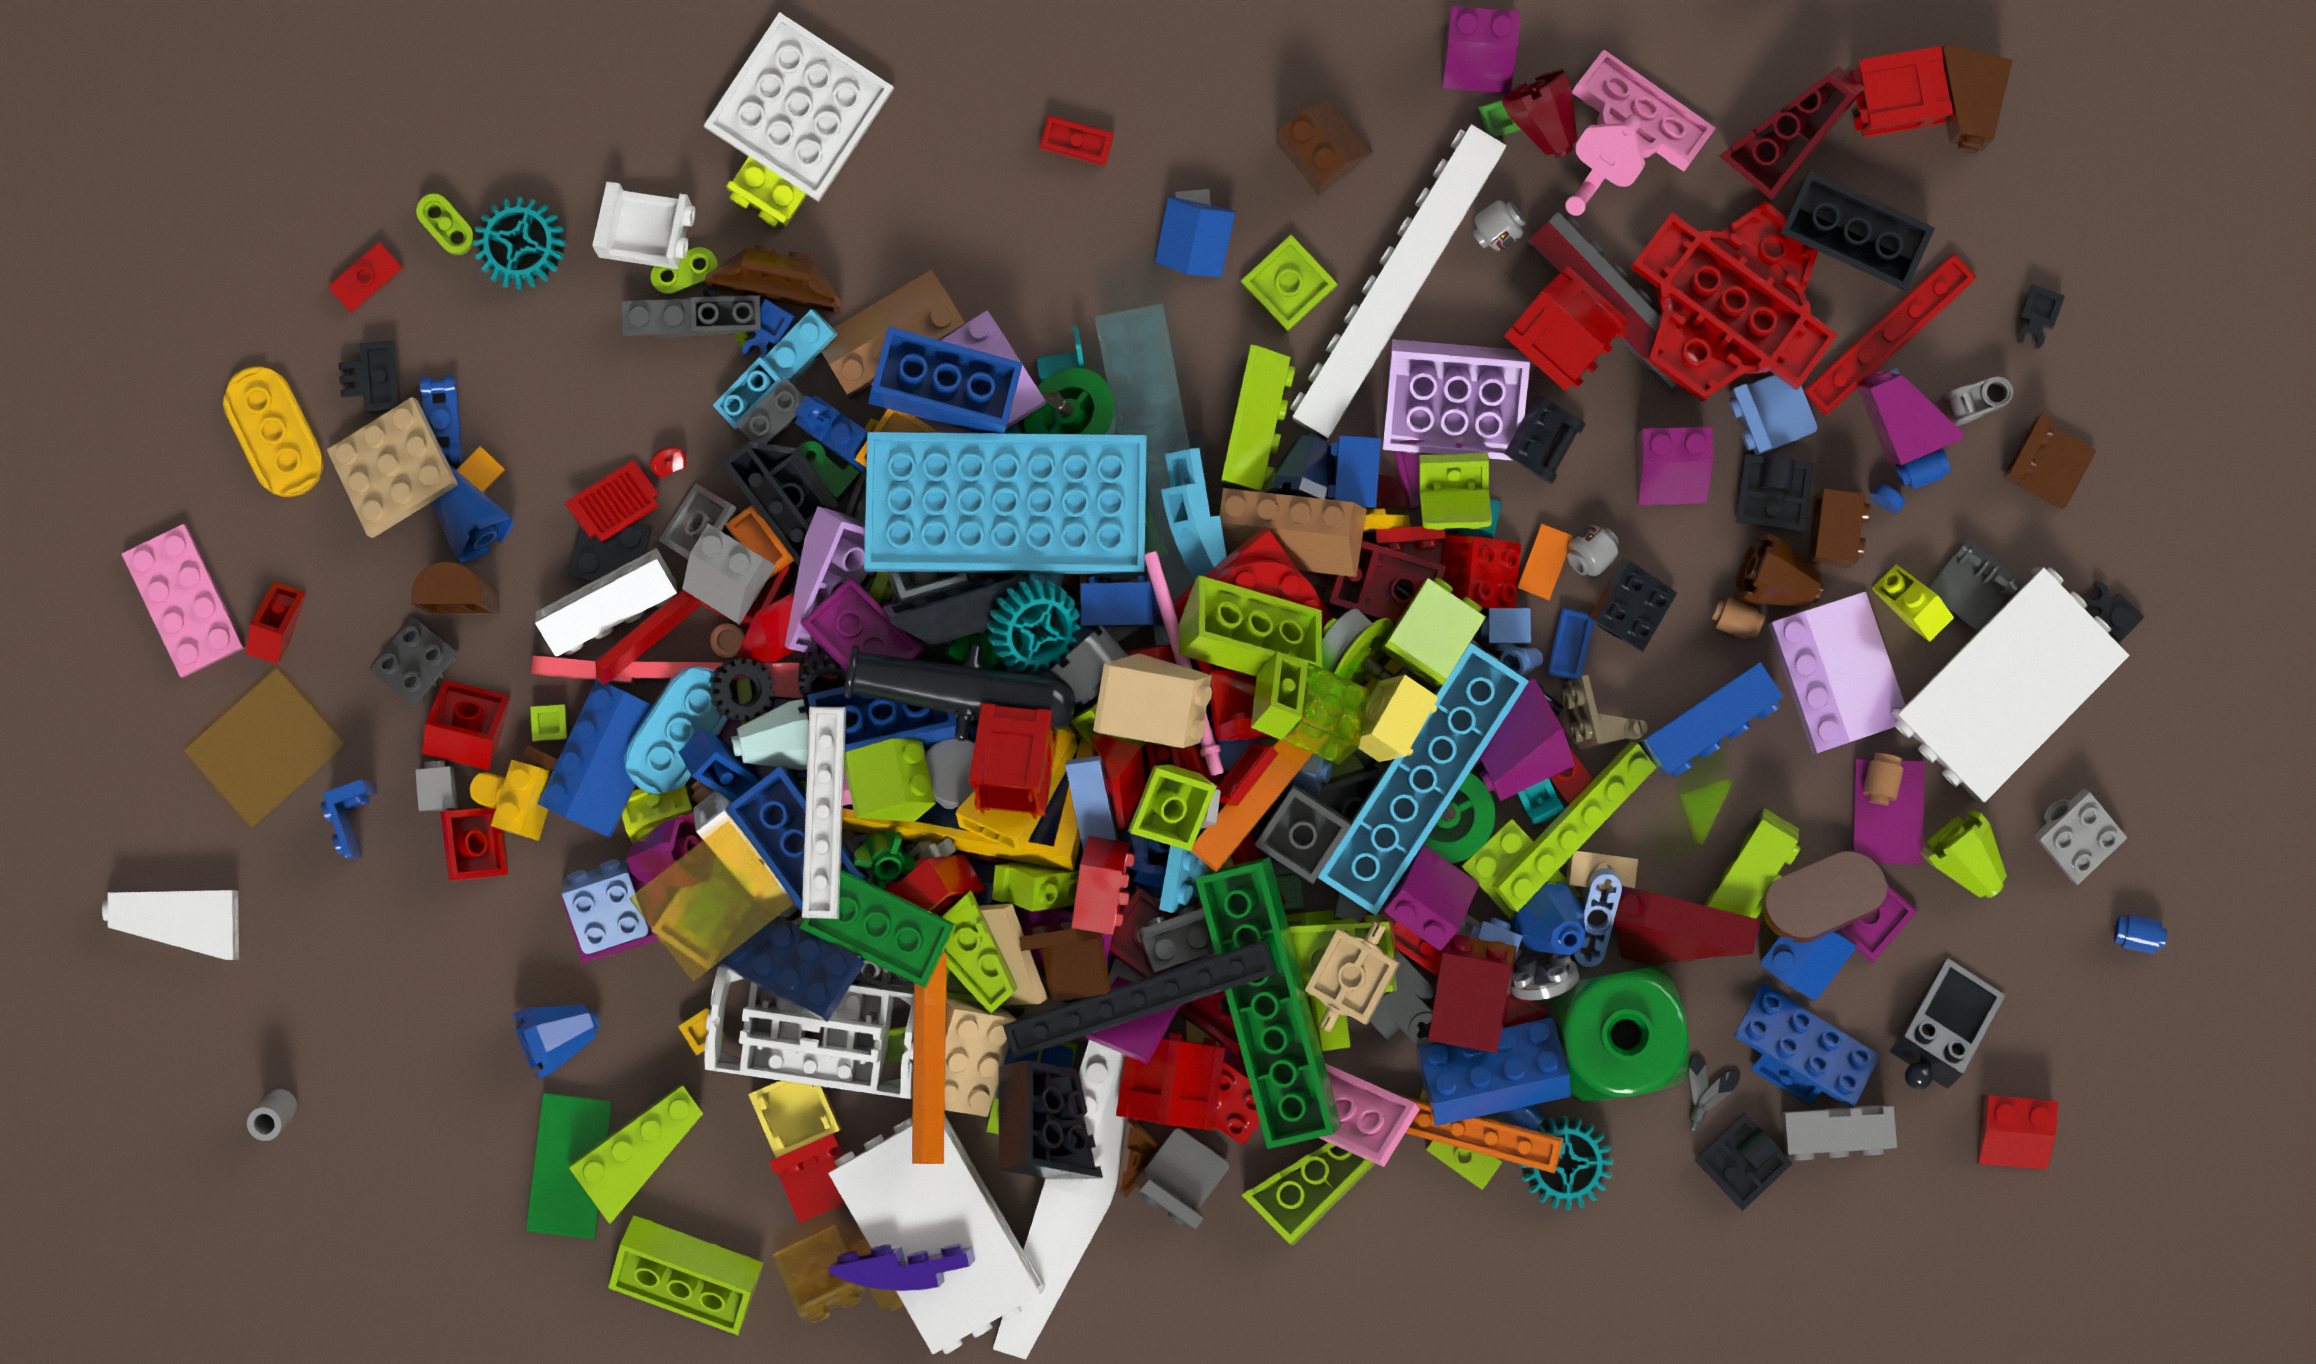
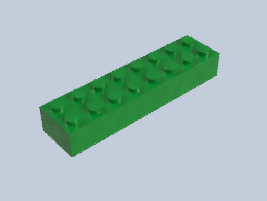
(1271, 1012)

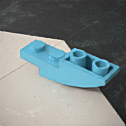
(787, 360)
(1188, 513)

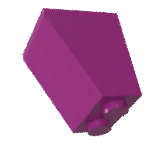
(1480, 49)
(1904, 418)
(1674, 465)
(1525, 746)
(1431, 898)

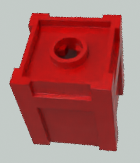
(1901, 92)
(1567, 329)
(1013, 759)
(1175, 1085)

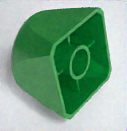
(1585, 1025)

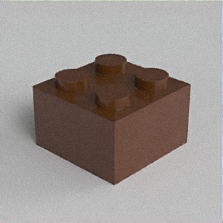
(1837, 528)

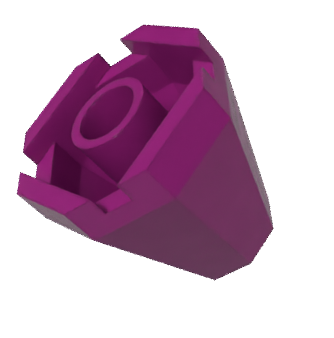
(662, 847)

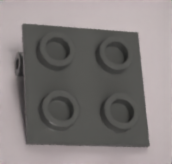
(1974, 585)
(414, 661)

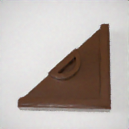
(1136, 1152)

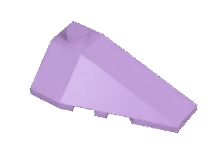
(829, 557)

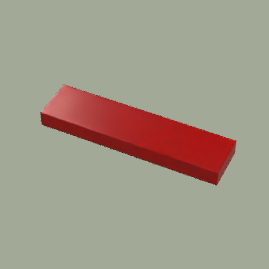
(645, 636)

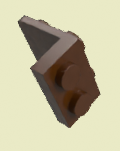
(1071, 960)

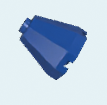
(1551, 920)
(554, 1034)

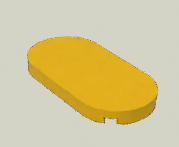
(273, 431)

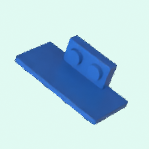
(1803, 1051)

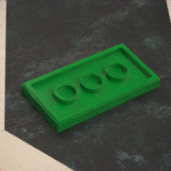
(885, 930)
(565, 1132)

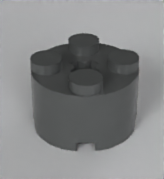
(1085, 663)

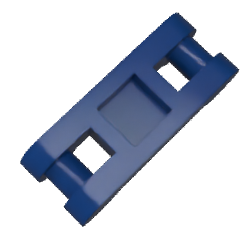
(443, 417)

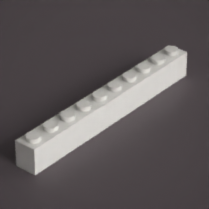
(1398, 282)

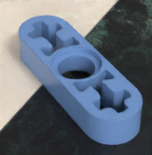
(1611, 896)

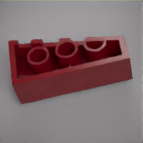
(1787, 139)

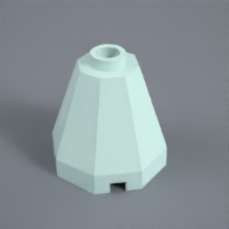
(775, 738)

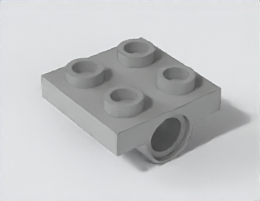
(2079, 835)

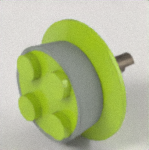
(1353, 646)

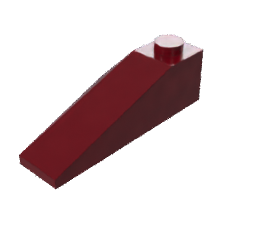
(1670, 930)

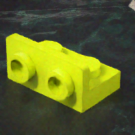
(766, 192)
(648, 810)

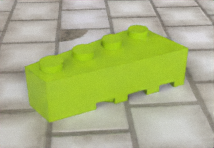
(1757, 866)

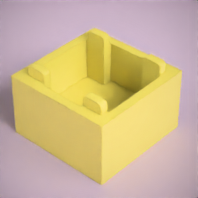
(1395, 717)
(794, 1115)

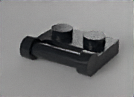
(1537, 434)

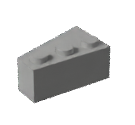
(1839, 1131)

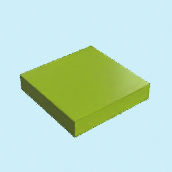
(1289, 283)

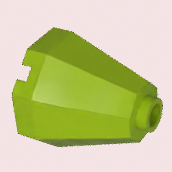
(1968, 854)

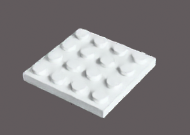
(799, 107)

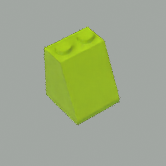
(1433, 632)

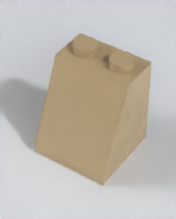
(1152, 701)

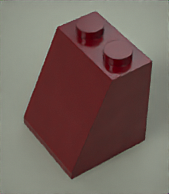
(1473, 993)

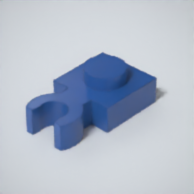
(774, 325)

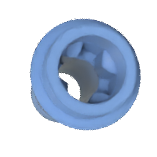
(1522, 659)

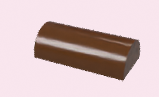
(453, 590)

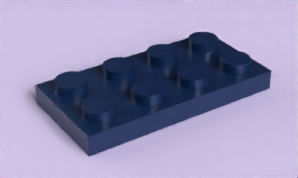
(796, 966)

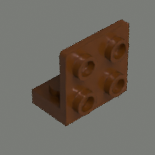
(2049, 462)

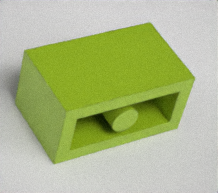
(1279, 695)

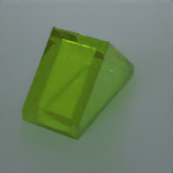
(1702, 807)

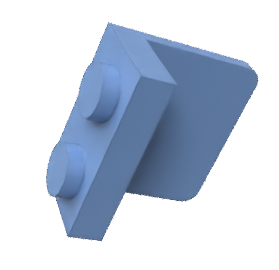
(1771, 414)
(602, 907)

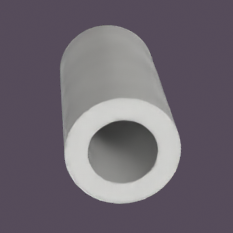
(272, 1114)

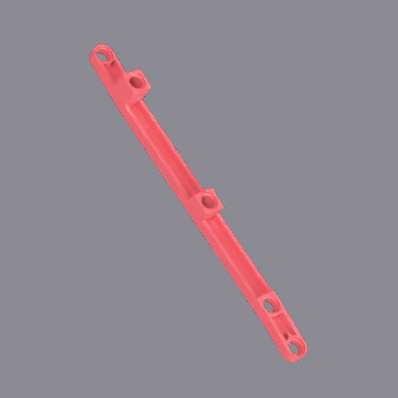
(784, 674)

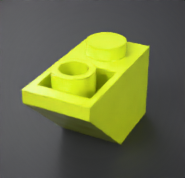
(1913, 602)

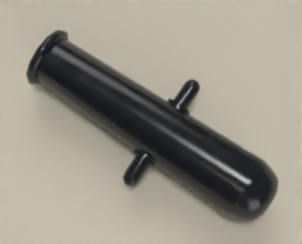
(955, 687)

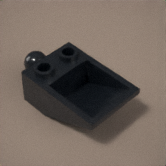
(1946, 1027)

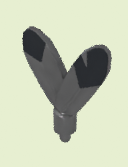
(1704, 1096)

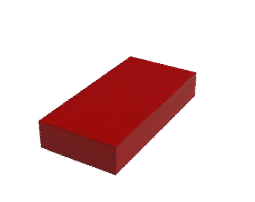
(1245, 773)

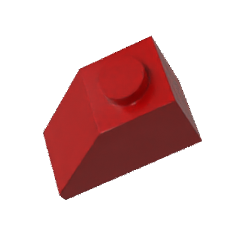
(274, 622)

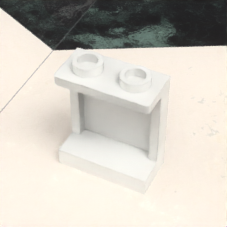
(643, 227)

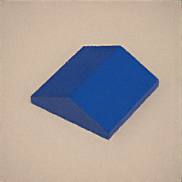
(1194, 237)

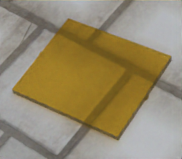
(264, 747)
(711, 901)

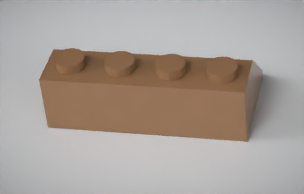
(916, 308)
(1312, 531)

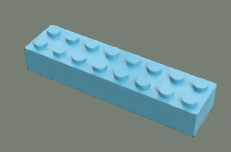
(1421, 786)

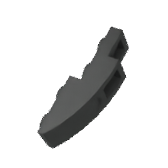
(691, 316)

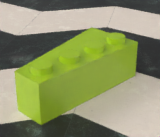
(631, 1154)
(1307, 1190)

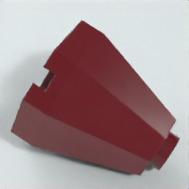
(1545, 112)

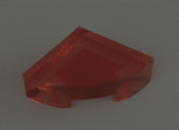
(1391, 493)

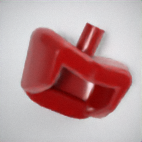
(668, 461)

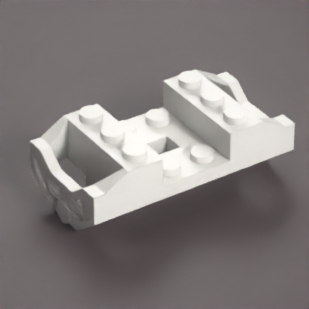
(777, 1048)

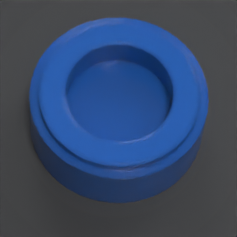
(1887, 498)

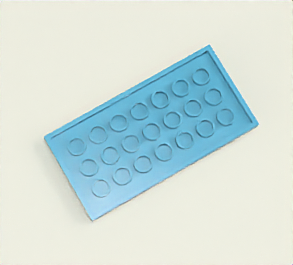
(1005, 503)

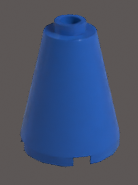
(470, 520)

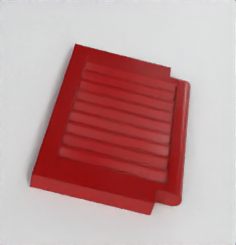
(614, 502)

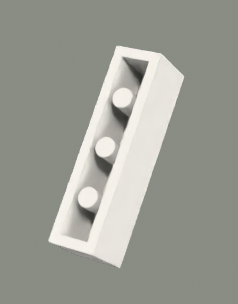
(606, 603)

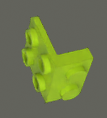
(1454, 491)

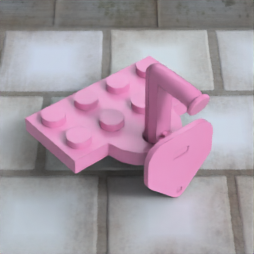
(1630, 126)

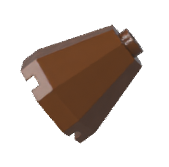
(1777, 575)

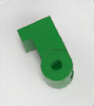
(835, 479)

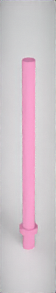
(1209, 748)

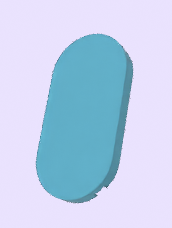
(672, 721)

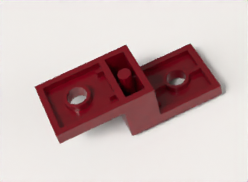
(1375, 582)
(1126, 948)

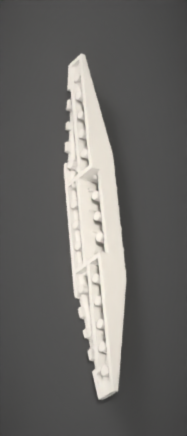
(1073, 1207)

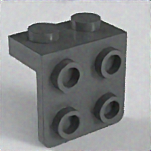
(1181, 1177)

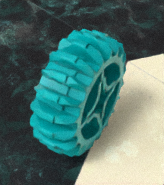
(522, 229)
(1028, 608)
(1589, 1162)

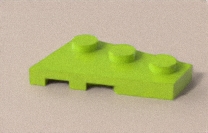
(976, 956)

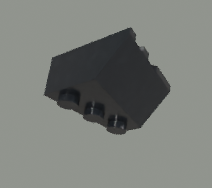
(1044, 1123)

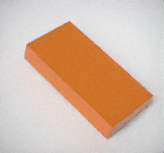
(756, 535)
(1545, 562)

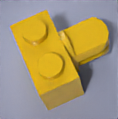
(514, 798)

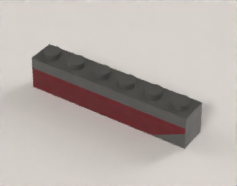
(1562, 246)

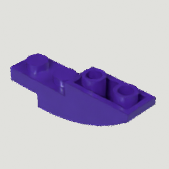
(889, 1271)

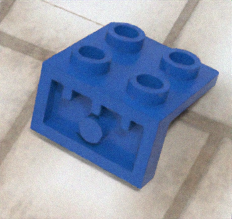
(333, 808)

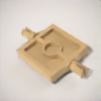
(1352, 976)

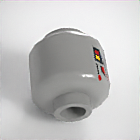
(1499, 225)
(1593, 550)

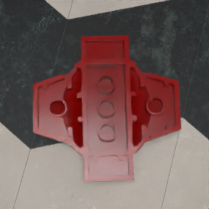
(1732, 303)

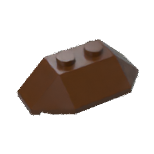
(777, 278)

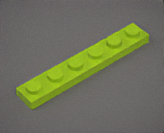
(1574, 826)

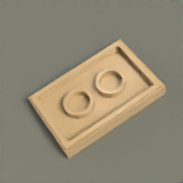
(1006, 932)

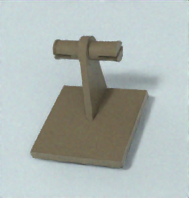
(1590, 727)

